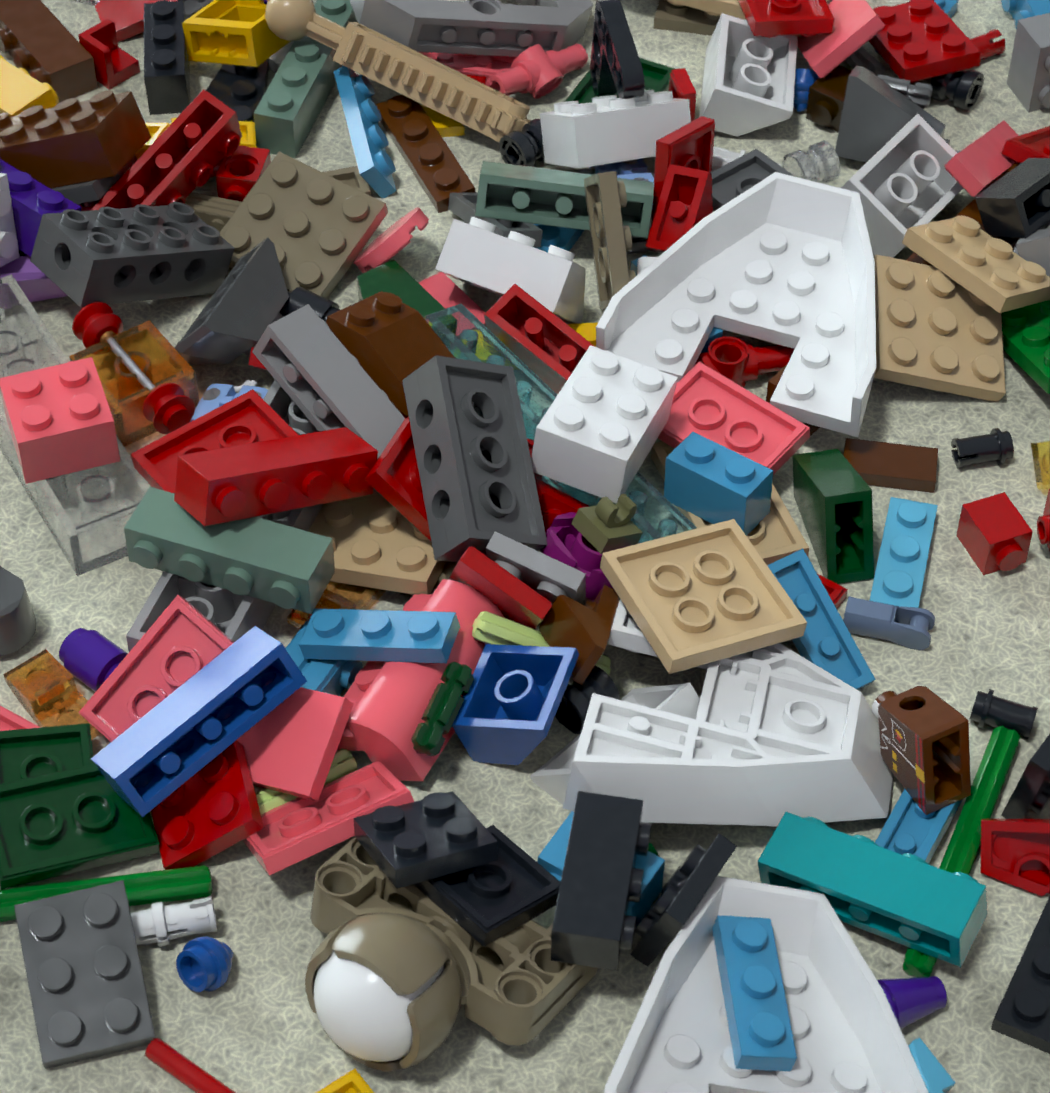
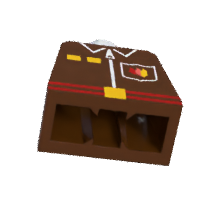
(925, 746)

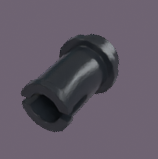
(983, 448)
(1003, 712)

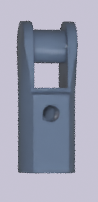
(891, 623)

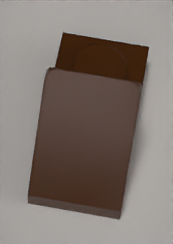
(581, 627)

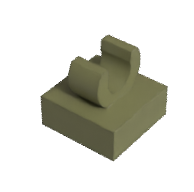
(608, 524)

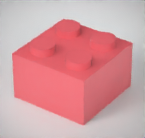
(59, 420)

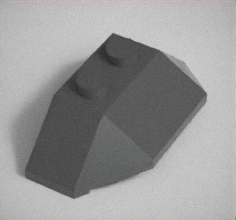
(238, 310)

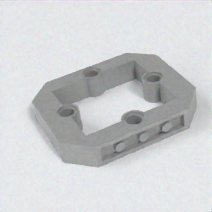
(476, 25)

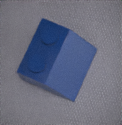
(513, 701)

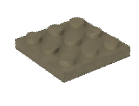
(311, 221)

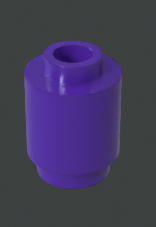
(90, 656)

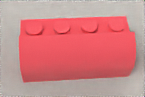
(395, 694)

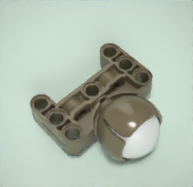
(402, 968)

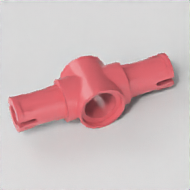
(538, 70)

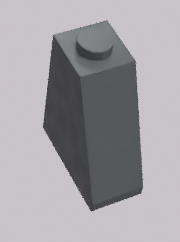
(874, 115)

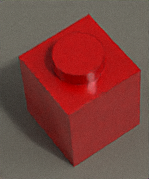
(994, 533)

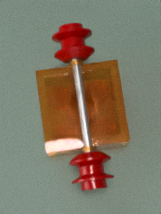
(140, 373)

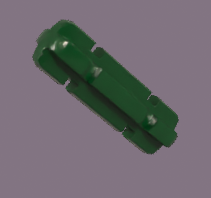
(442, 709)

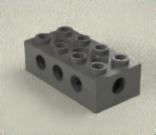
(131, 253)
(472, 456)

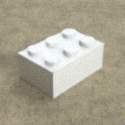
(610, 128)
(904, 185)
(603, 423)

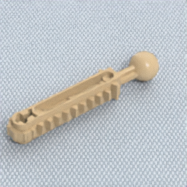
(402, 69)

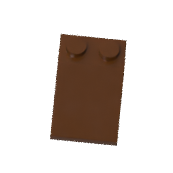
(387, 341)

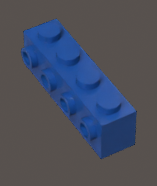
(199, 720)

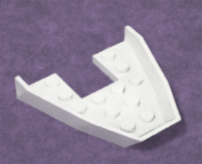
(774, 266)
(763, 744)
(834, 1004)

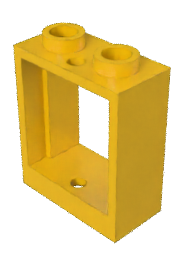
(231, 33)

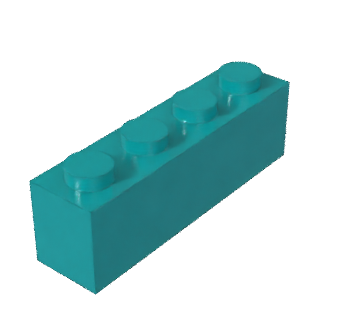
(877, 887)

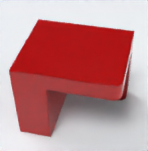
(110, 61)

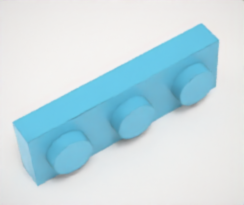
(903, 553)

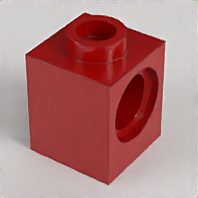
(241, 172)

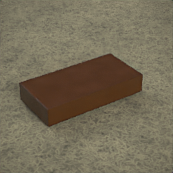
(893, 464)

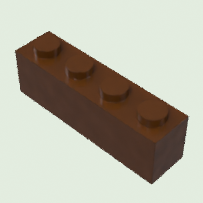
(45, 48)

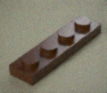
(424, 150)

